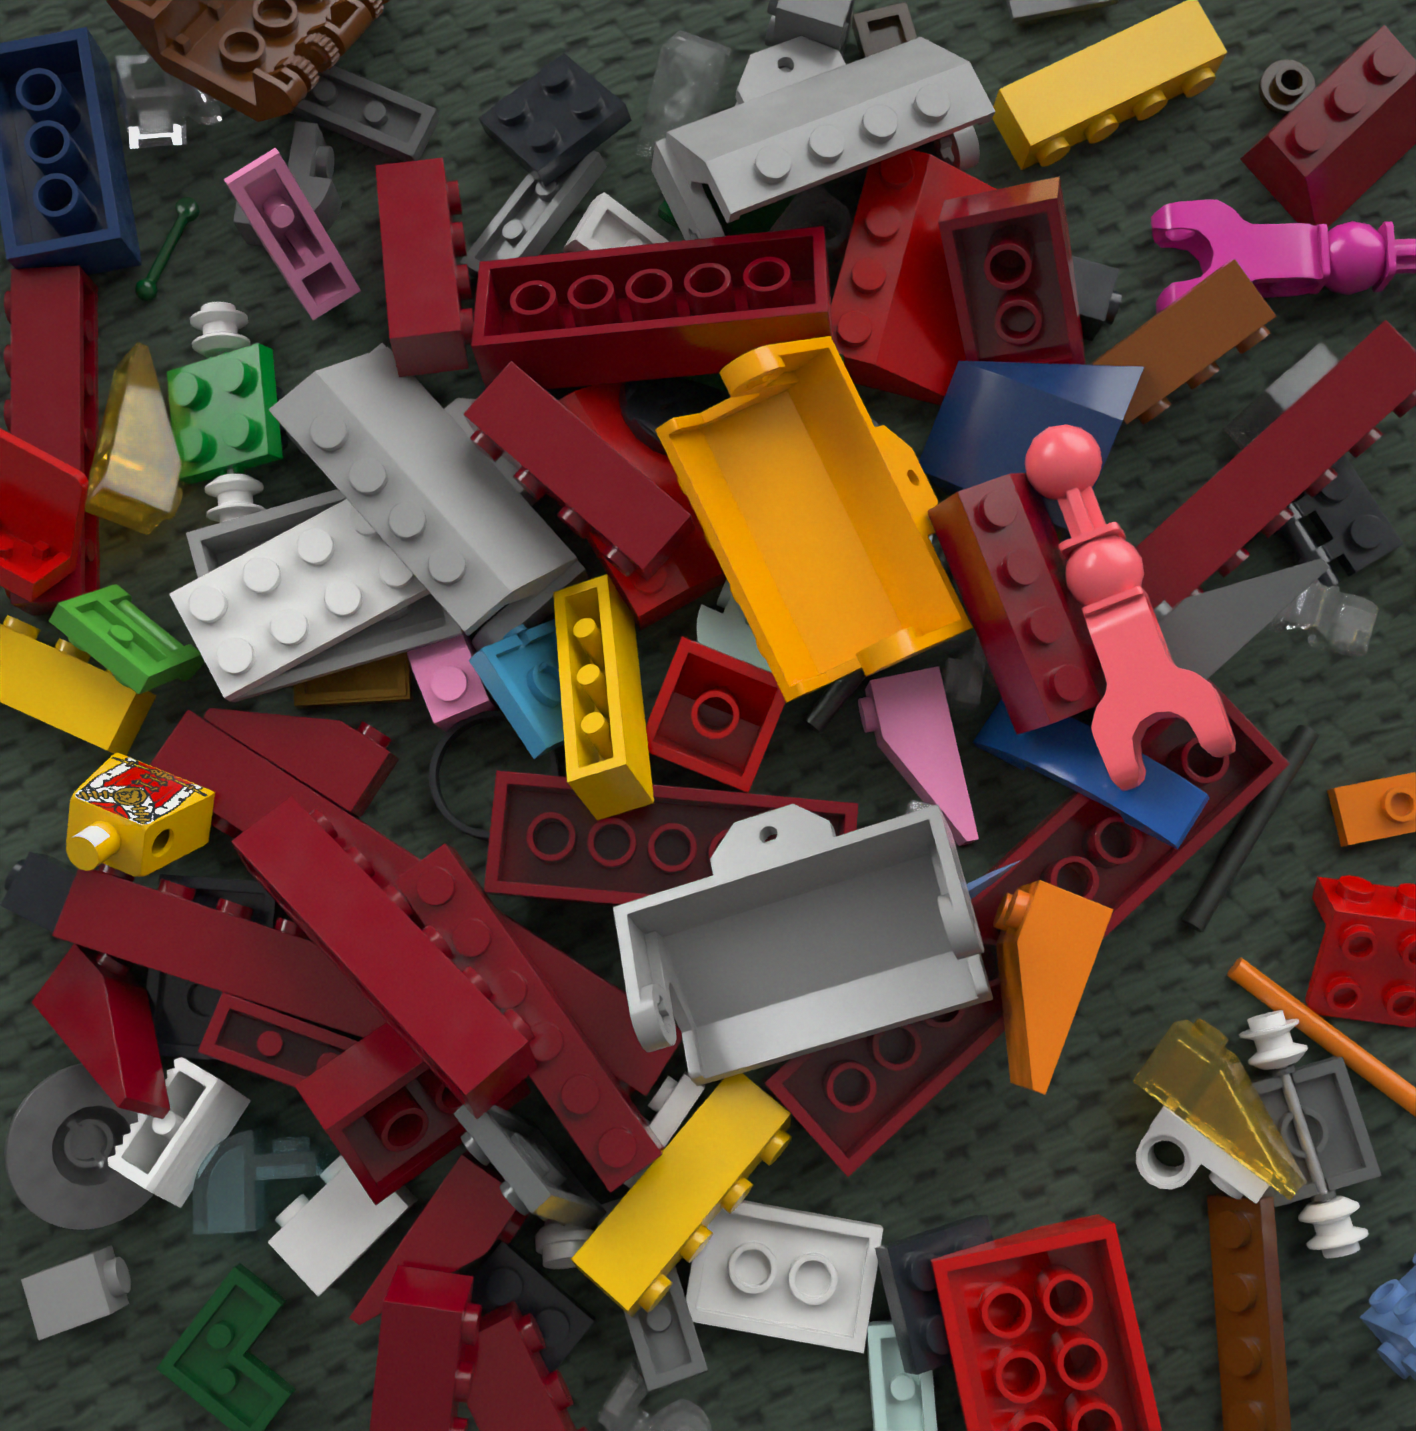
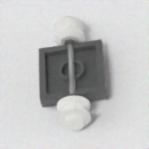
(1321, 1128)

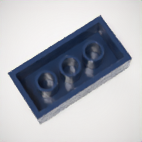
(62, 157)

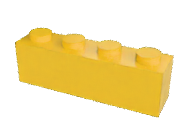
(1108, 84)
(66, 690)
(602, 699)
(683, 1192)

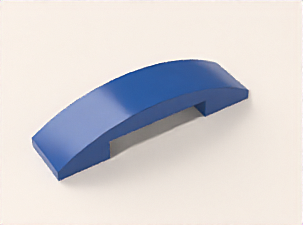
(1067, 753)

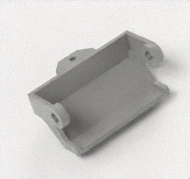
(817, 125)
(431, 493)
(802, 941)

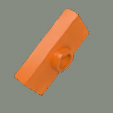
(1374, 809)

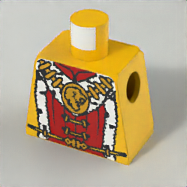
(136, 818)

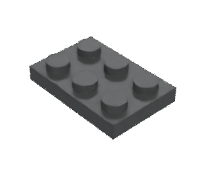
(533, 1169)

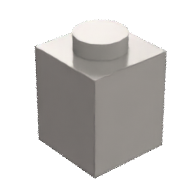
(77, 1291)

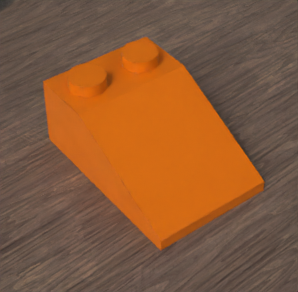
(1043, 968)

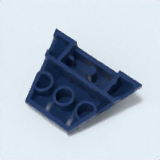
(1002, 406)

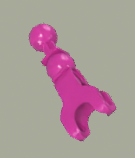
(1281, 257)

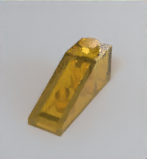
(136, 451)
(1216, 1097)

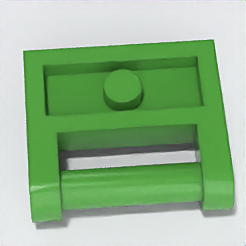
(125, 639)

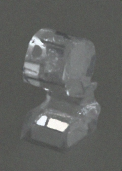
(1331, 619)
(623, 1412)

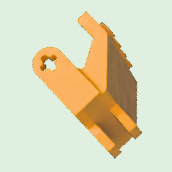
(814, 518)

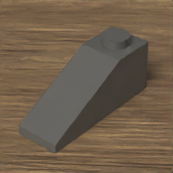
(1217, 623)

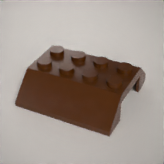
(248, 51)

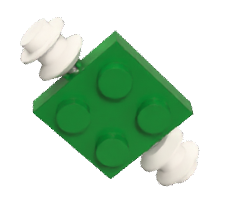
(224, 411)

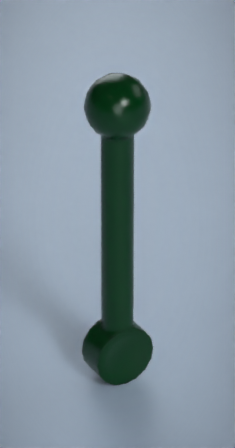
(187, 211)

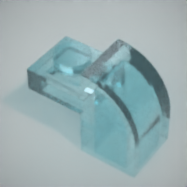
(234, 1178)

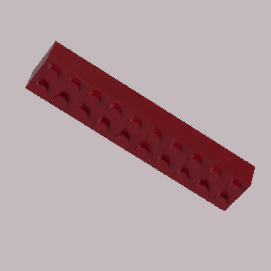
(872, 1086)

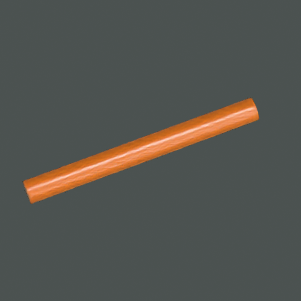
(1325, 1034)

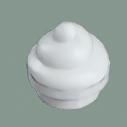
(560, 1243)

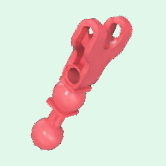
(1106, 579)

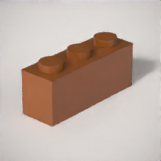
(1189, 337)

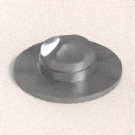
(62, 1150)

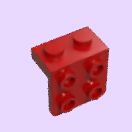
(38, 517)
(1365, 952)

